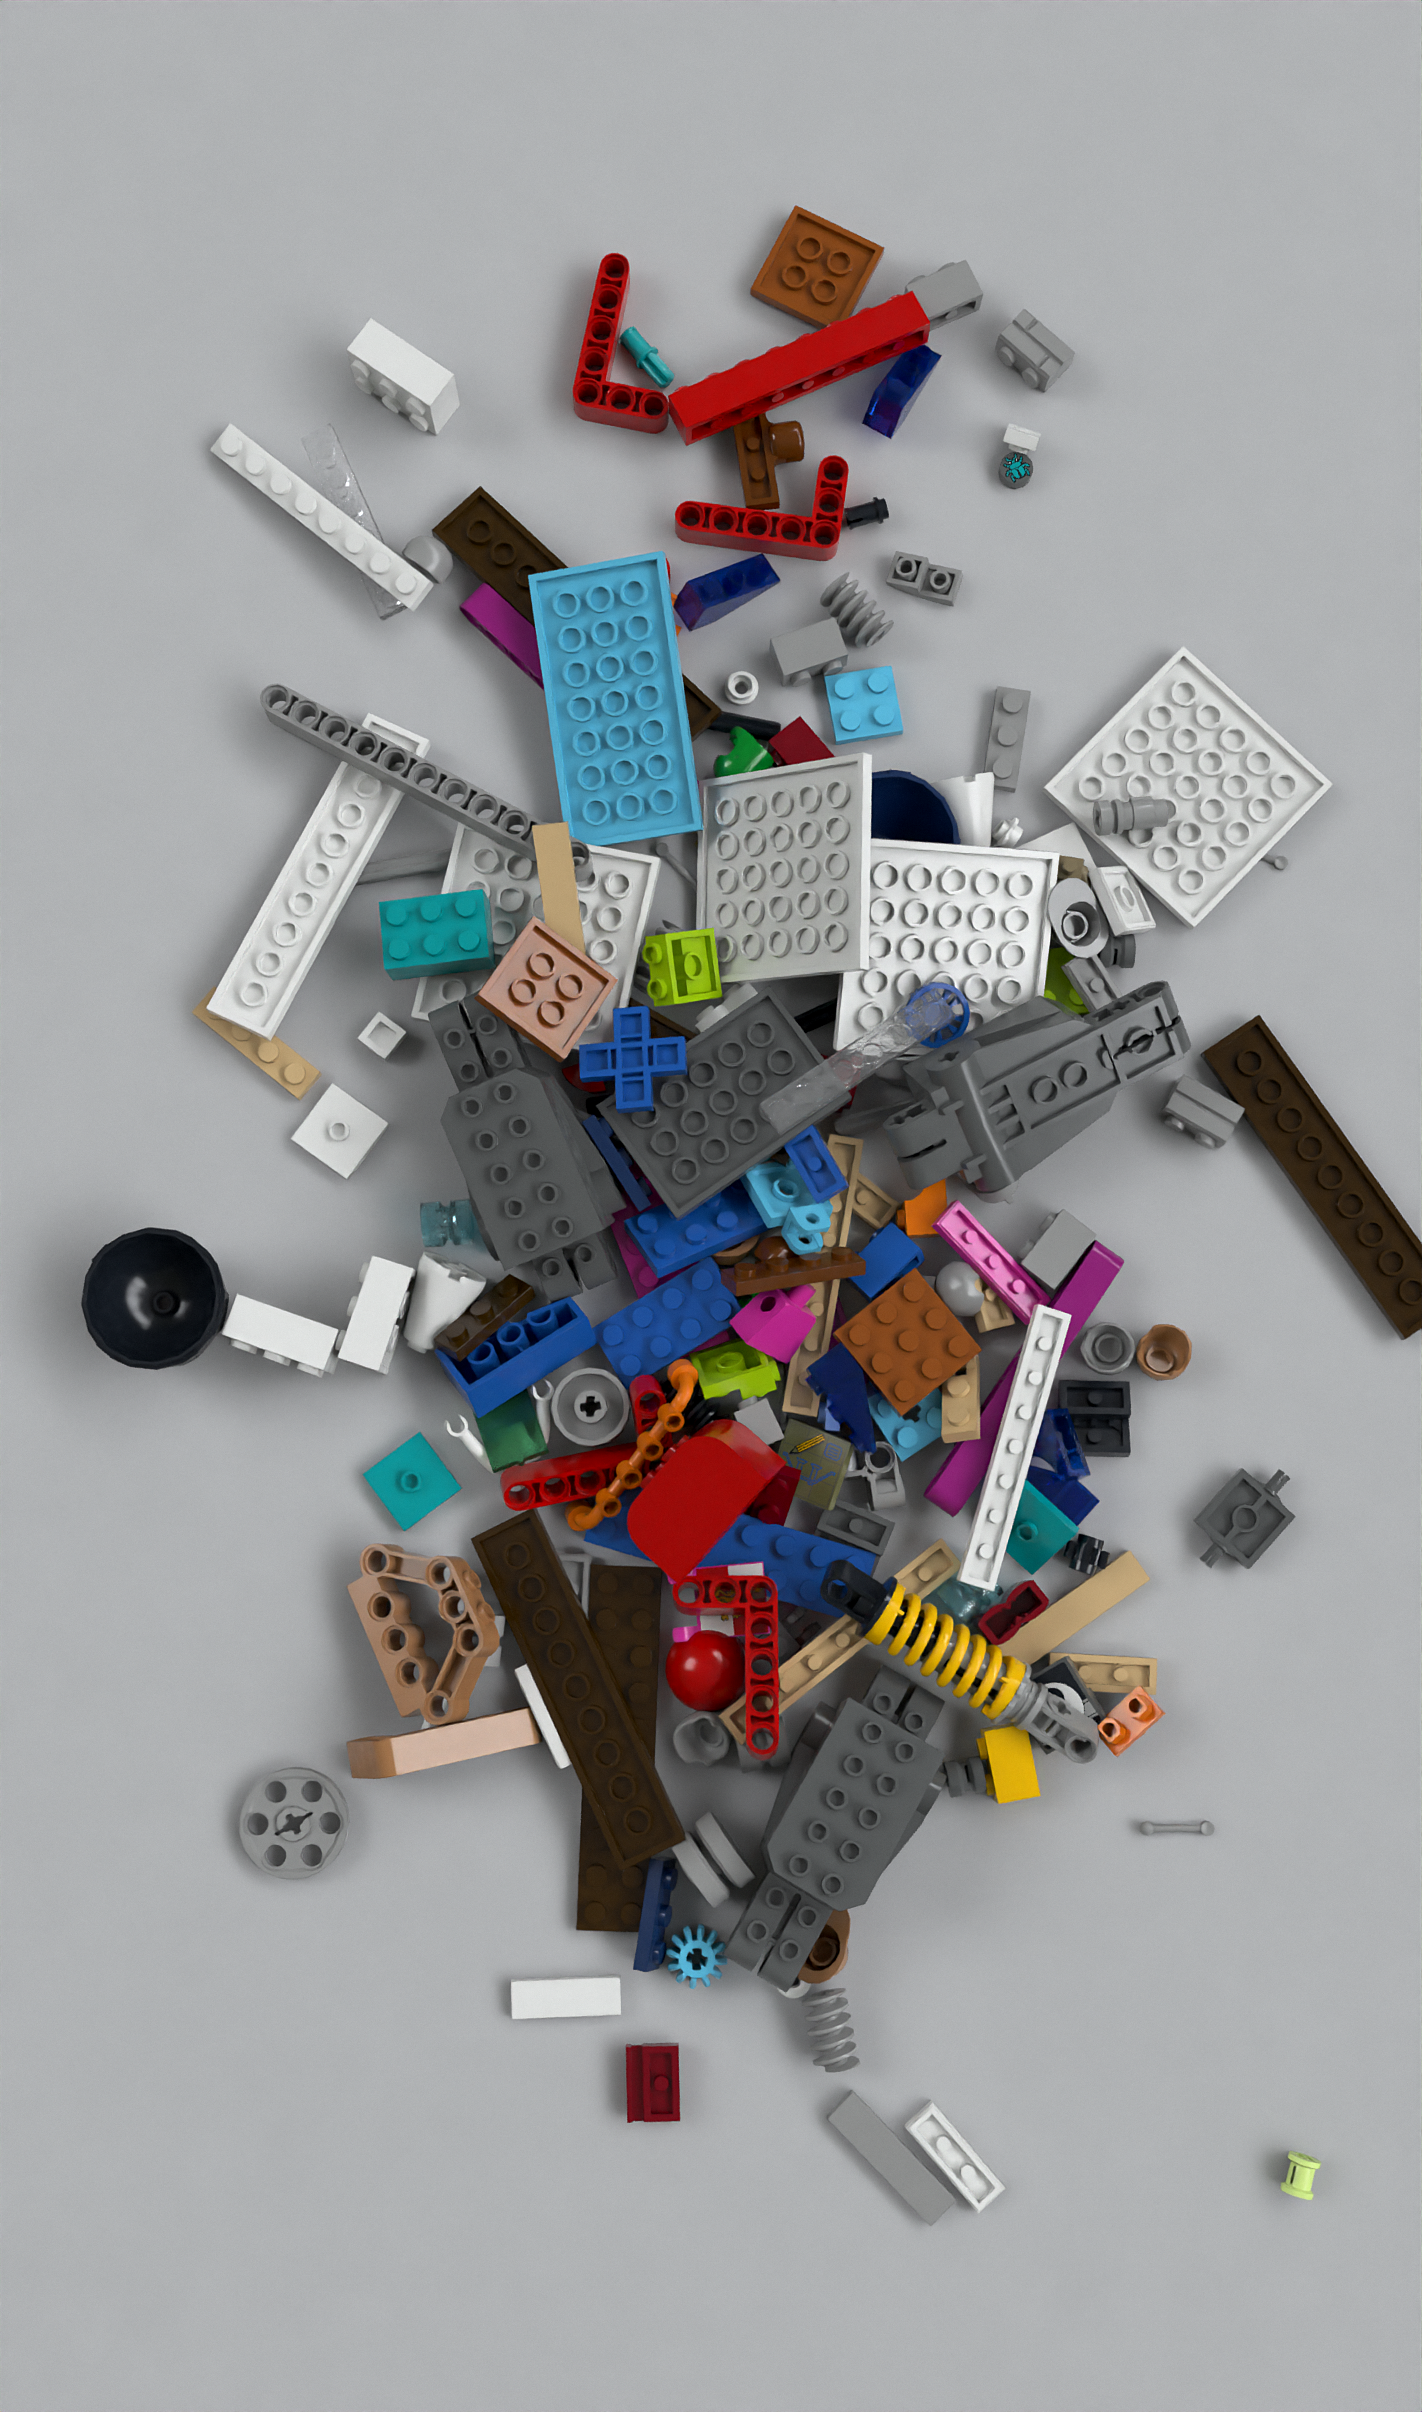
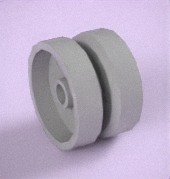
(585, 1387)
(716, 1856)

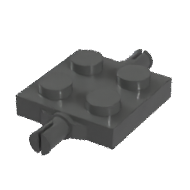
(1244, 1518)

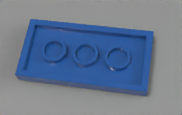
(703, 1232)
(668, 1322)

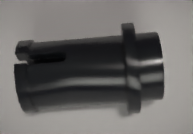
(867, 513)

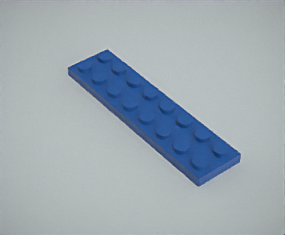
(789, 1556)

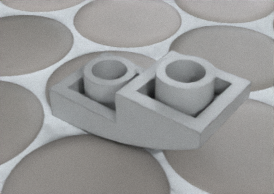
(924, 580)

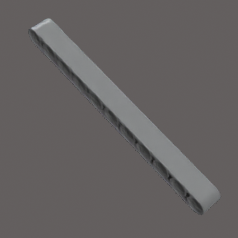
(410, 775)

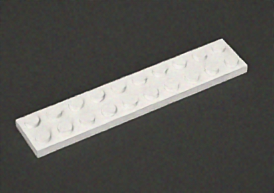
(310, 891)

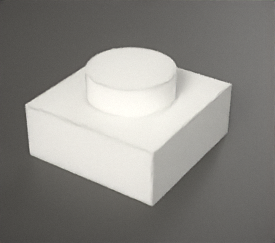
(1021, 439)
(382, 1036)

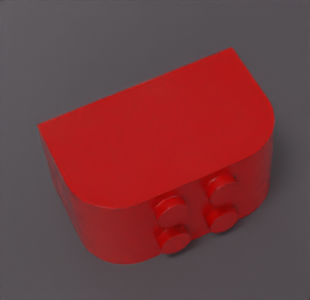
(699, 1494)

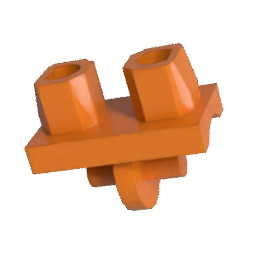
(1129, 1720)

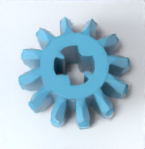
(685, 1963)

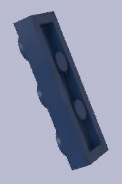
(619, 1161)
(655, 1914)

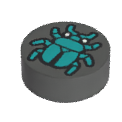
(1015, 470)

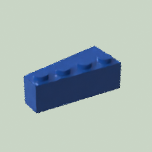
(519, 1355)

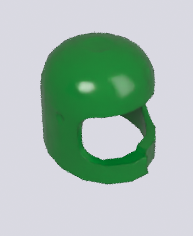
(744, 758)

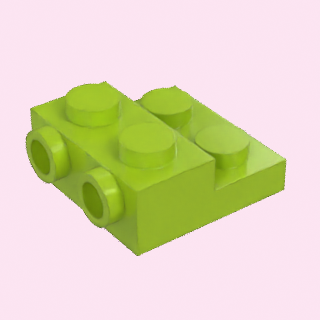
(682, 967)
(735, 1367)

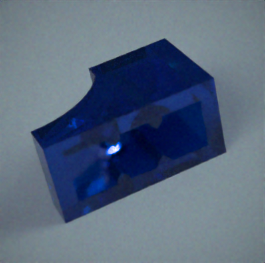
(1060, 1446)

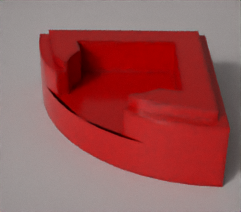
(572, 1075)

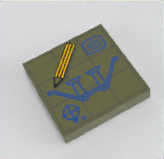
(820, 1457)

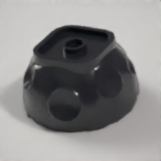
(125, 1295)

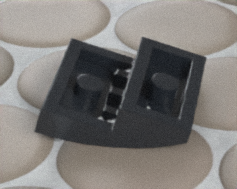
(1099, 1415)

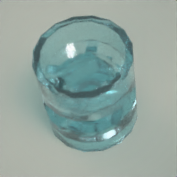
(459, 1218)
(967, 1599)

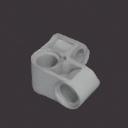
(882, 1484)

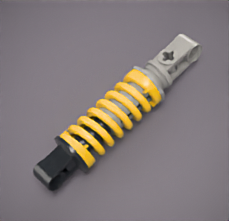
(959, 1658)

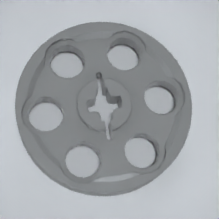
(291, 1840)

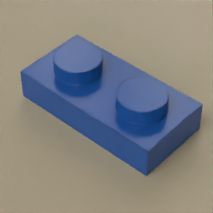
(816, 1165)

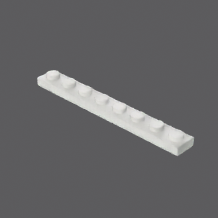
(322, 517)
(1014, 1447)

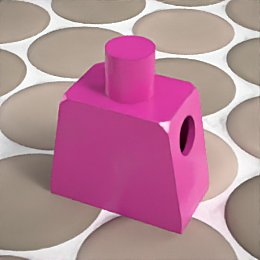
(776, 1321)

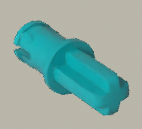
(646, 357)

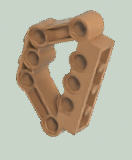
(383, 1630)

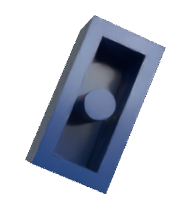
(887, 1259)

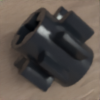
(1086, 1554)

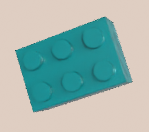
(437, 935)

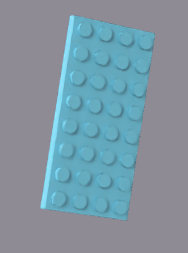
(616, 700)

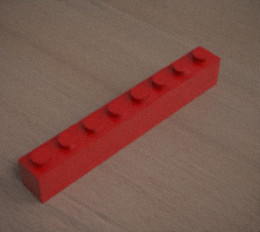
(798, 367)

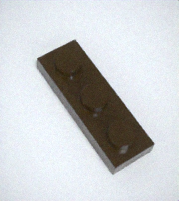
(484, 1317)

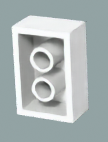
(403, 377)
(377, 1315)
(282, 1336)

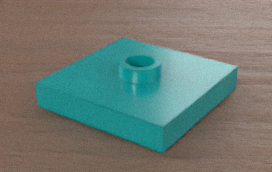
(412, 1481)
(1037, 1530)

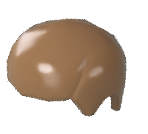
(1164, 1352)

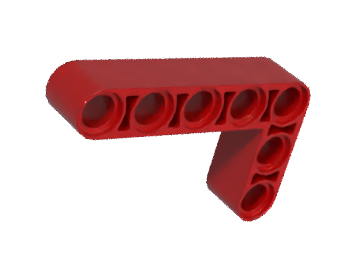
(603, 353)
(772, 523)
(600, 1461)
(755, 1648)

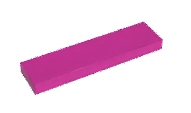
(990, 1261)

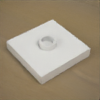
(1121, 900)
(340, 1131)

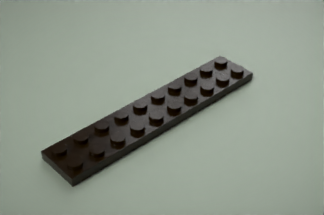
(505, 554)
(1323, 1169)
(627, 1627)
(578, 1689)

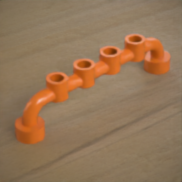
(579, 1512)

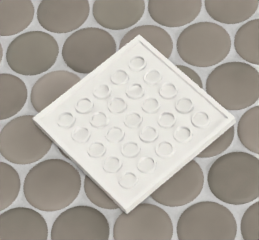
(1217, 765)
(787, 869)
(612, 909)
(951, 919)

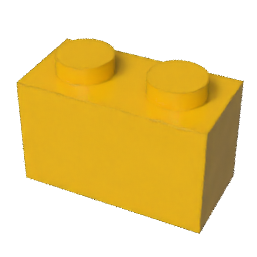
(1008, 1763)

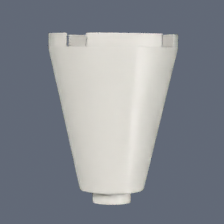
(971, 805)
(439, 1298)

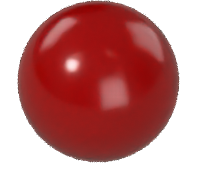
(707, 1670)

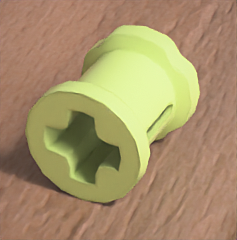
(1300, 2175)

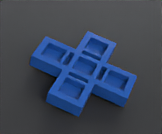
(633, 1059)

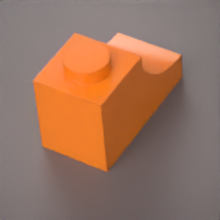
(921, 1212)

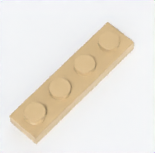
(270, 1056)

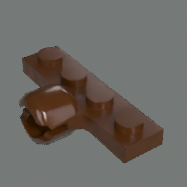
(759, 450)
(785, 1269)

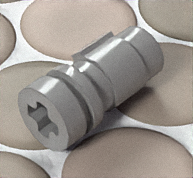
(1136, 814)

